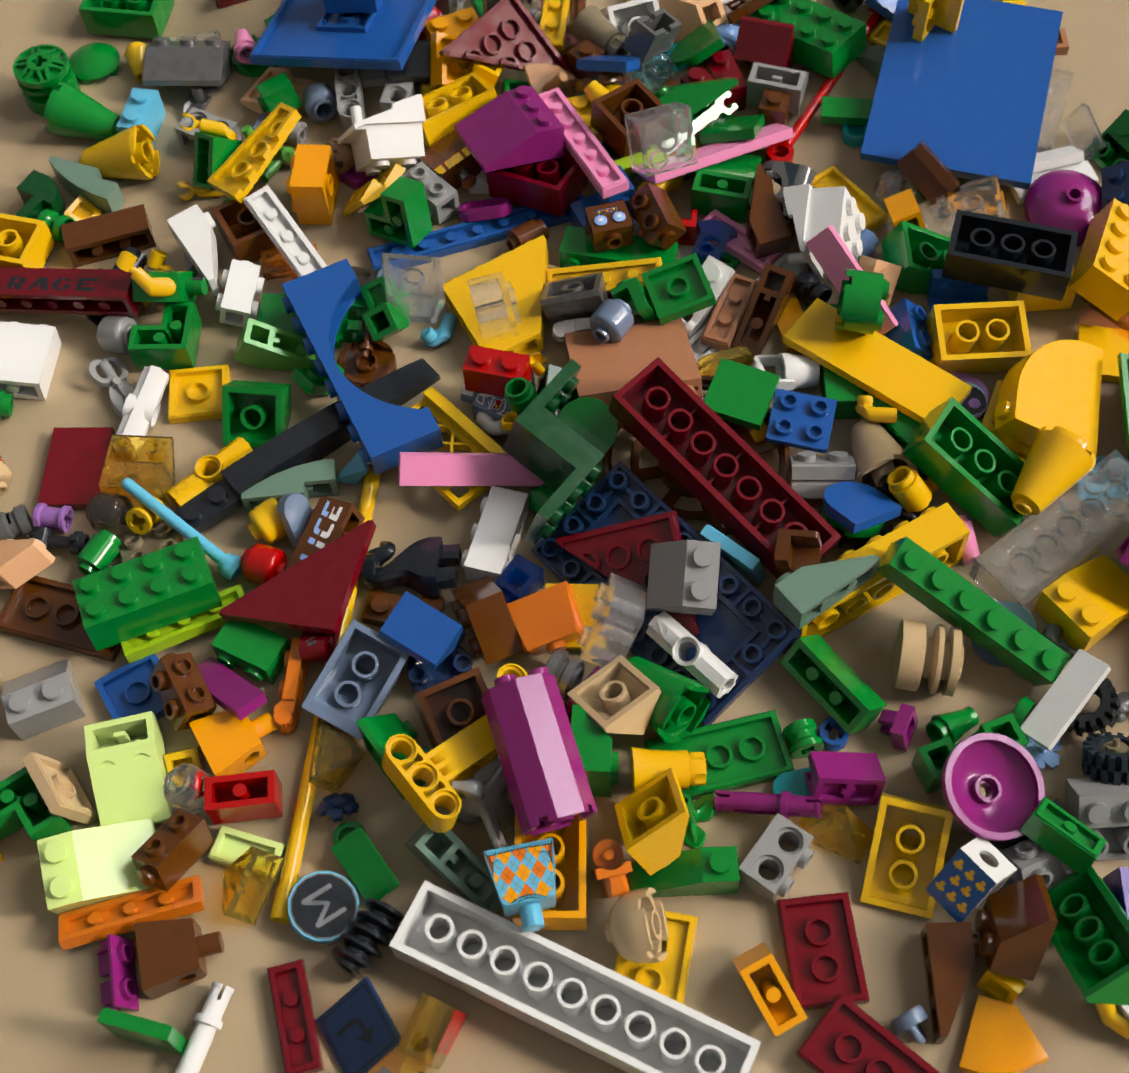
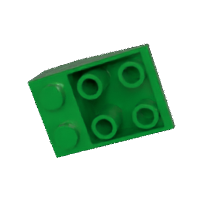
(725, 187)

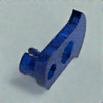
(716, 231)

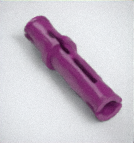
(769, 804)

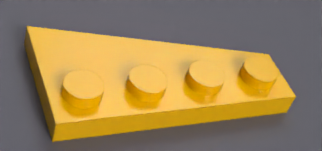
(251, 158)

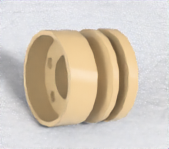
(927, 657)

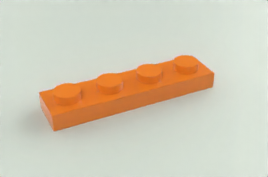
(121, 913)

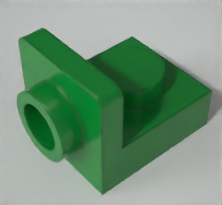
(310, 380)

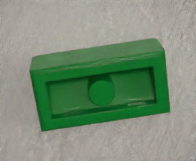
(1063, 836)
(365, 865)

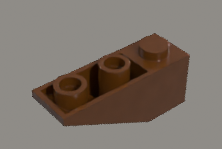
(767, 226)

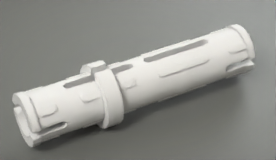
(206, 1026)

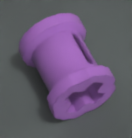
(53, 517)

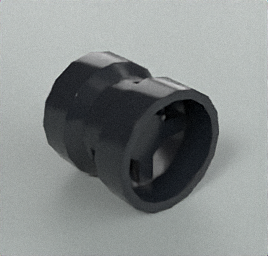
(809, 289)

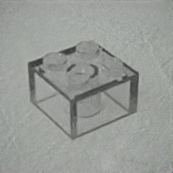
(661, 139)

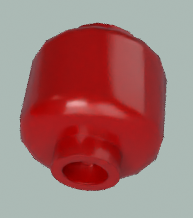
(262, 563)

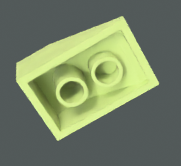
(91, 864)

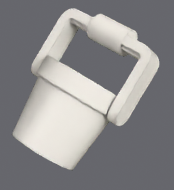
(794, 370)

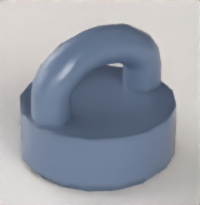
(910, 1021)

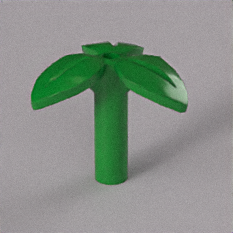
(700, 811)

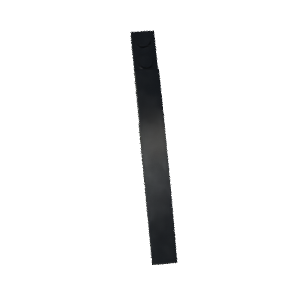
(298, 445)

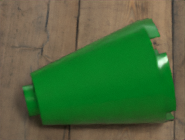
(78, 115)
(680, 702)

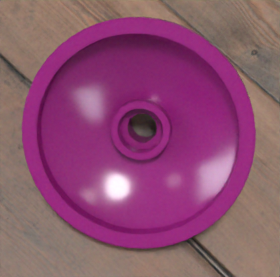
(1051, 204)
(1009, 780)

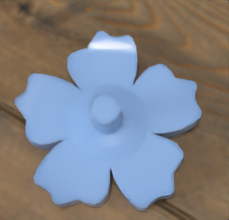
(1043, 756)

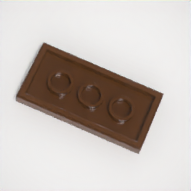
(50, 615)

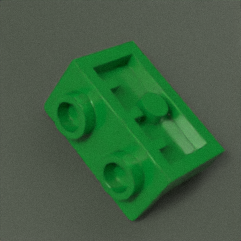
(636, 297)

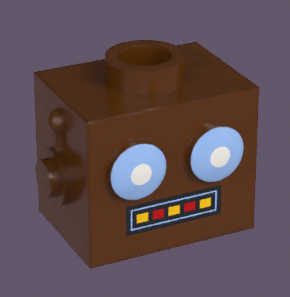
(609, 226)

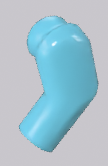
(441, 335)

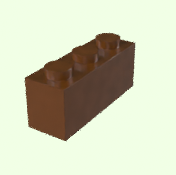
(107, 235)

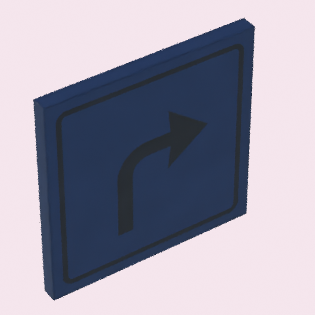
(359, 1029)

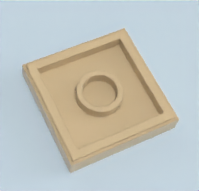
(60, 788)

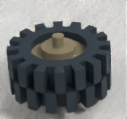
(1106, 757)

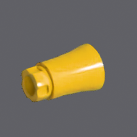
(649, 764)

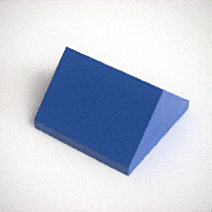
(422, 631)

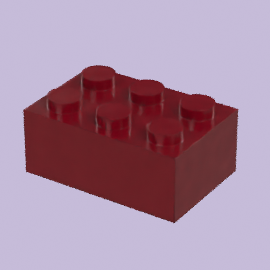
(540, 185)

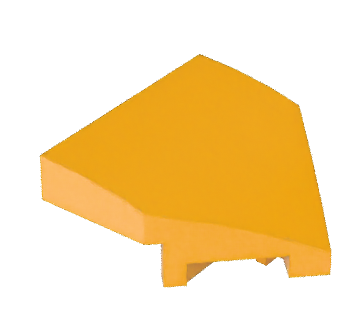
(1000, 1040)

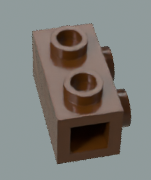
(656, 216)
(182, 690)
(172, 850)

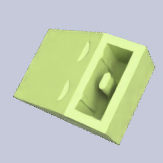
(127, 769)

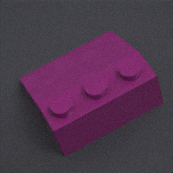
(512, 131)

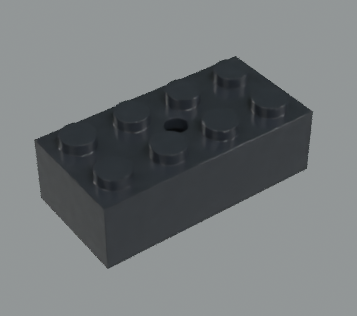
(1010, 254)

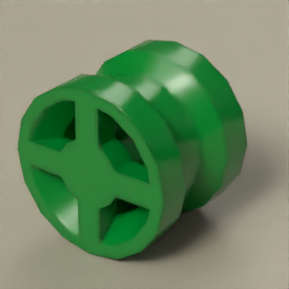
(803, 738)

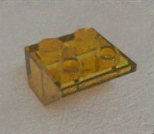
(145, 461)

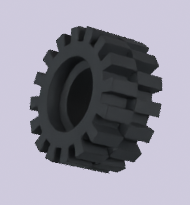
(1102, 716)

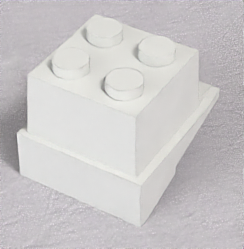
(387, 137)
(817, 209)

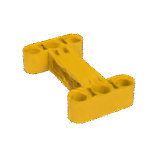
(448, 762)

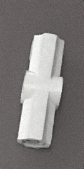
(143, 405)
(704, 666)

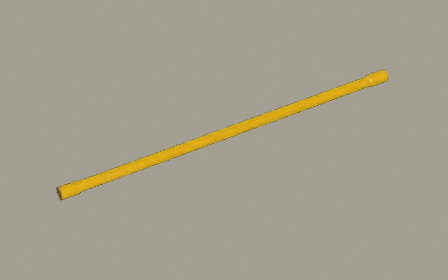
(307, 791)

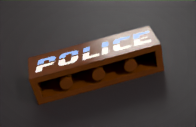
(327, 523)

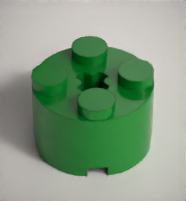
(861, 301)

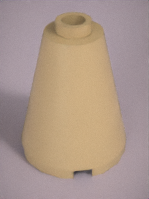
(875, 453)

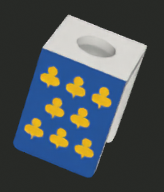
(970, 877)

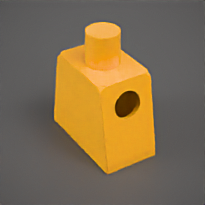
(232, 743)

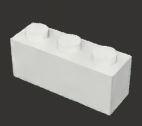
(496, 534)

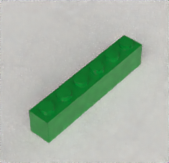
(974, 611)

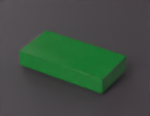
(845, 110)

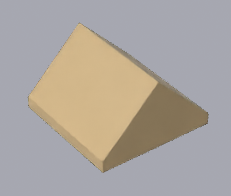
(618, 698)

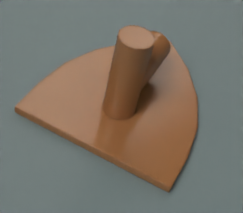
(548, 76)

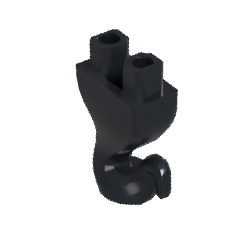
(417, 567)

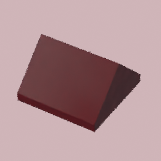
(765, 42)

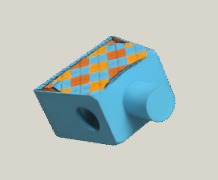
(524, 880)

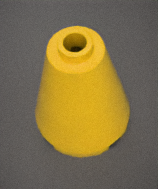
(125, 155)
(1050, 469)

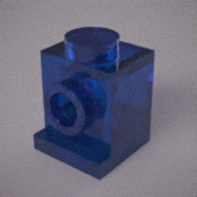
(521, 574)

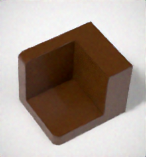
(796, 549)

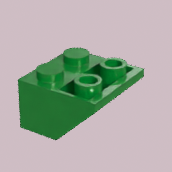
(1117, 142)

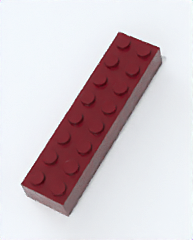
(714, 463)

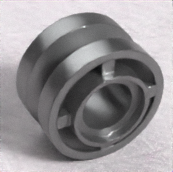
(566, 671)

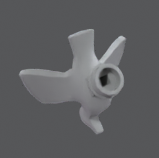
(488, 803)

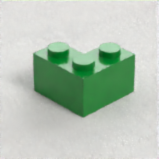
(400, 213)
(170, 344)
(24, 807)

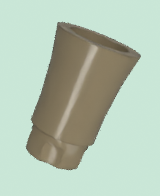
(597, 28)

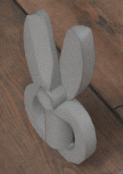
(117, 385)

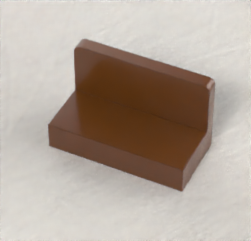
(927, 172)

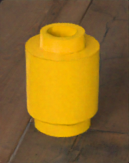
(909, 489)

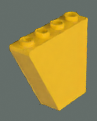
(526, 272)

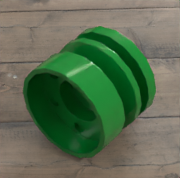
(40, 71)

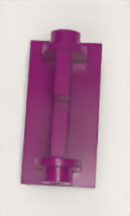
(117, 960)

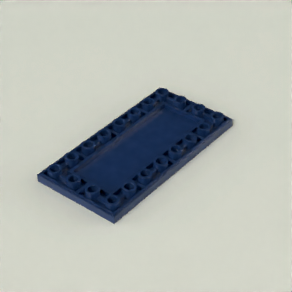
(745, 627)

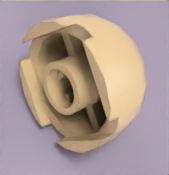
(638, 927)

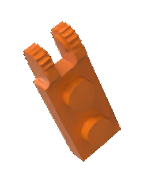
(291, 690)

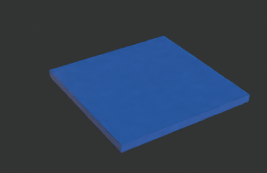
(311, 37)

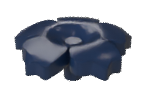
(335, 805)

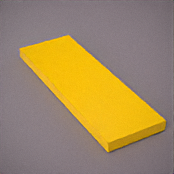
(874, 363)

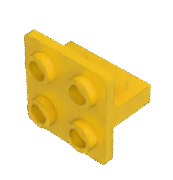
(934, 12)

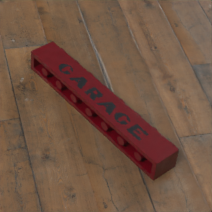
(67, 291)

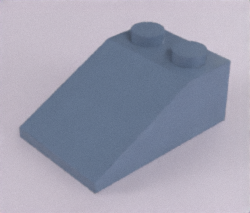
(356, 679)

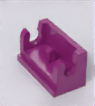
(845, 777)

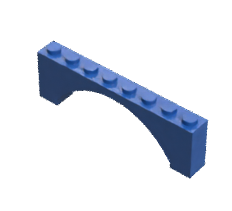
(381, 428)

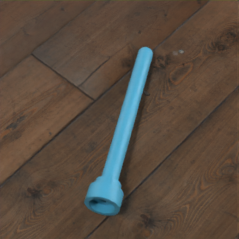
(227, 563)

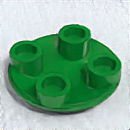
(95, 62)

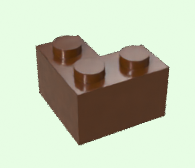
(486, 613)

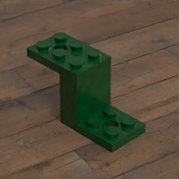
(554, 452)

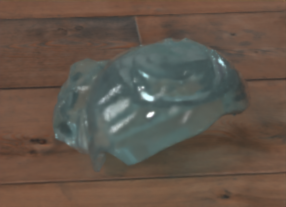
(655, 71)

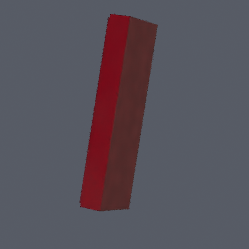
(295, 1018)

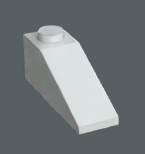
(197, 239)

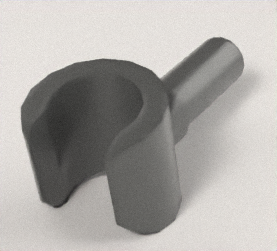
(1054, 633)

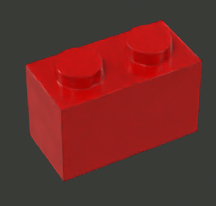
(491, 369)
(243, 797)

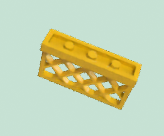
(467, 435)

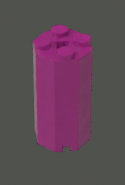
(538, 752)

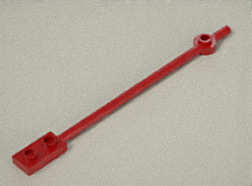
(784, 150)

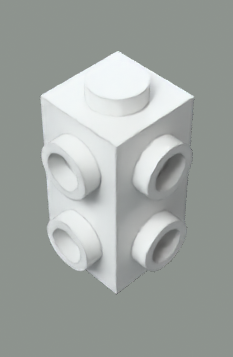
(241, 287)

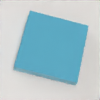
(735, 555)

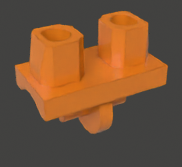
(611, 870)

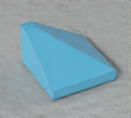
(353, 471)

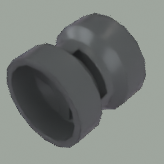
(15, 523)

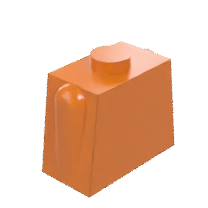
(547, 619)

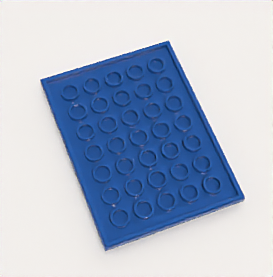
(967, 92)

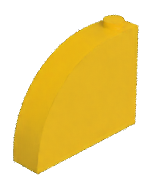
(1053, 389)

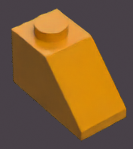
(769, 989)

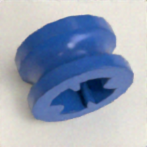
(832, 745)

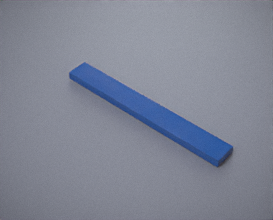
(466, 235)

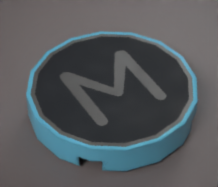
(322, 907)

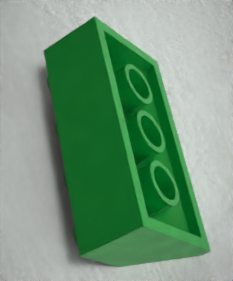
(1092, 937)

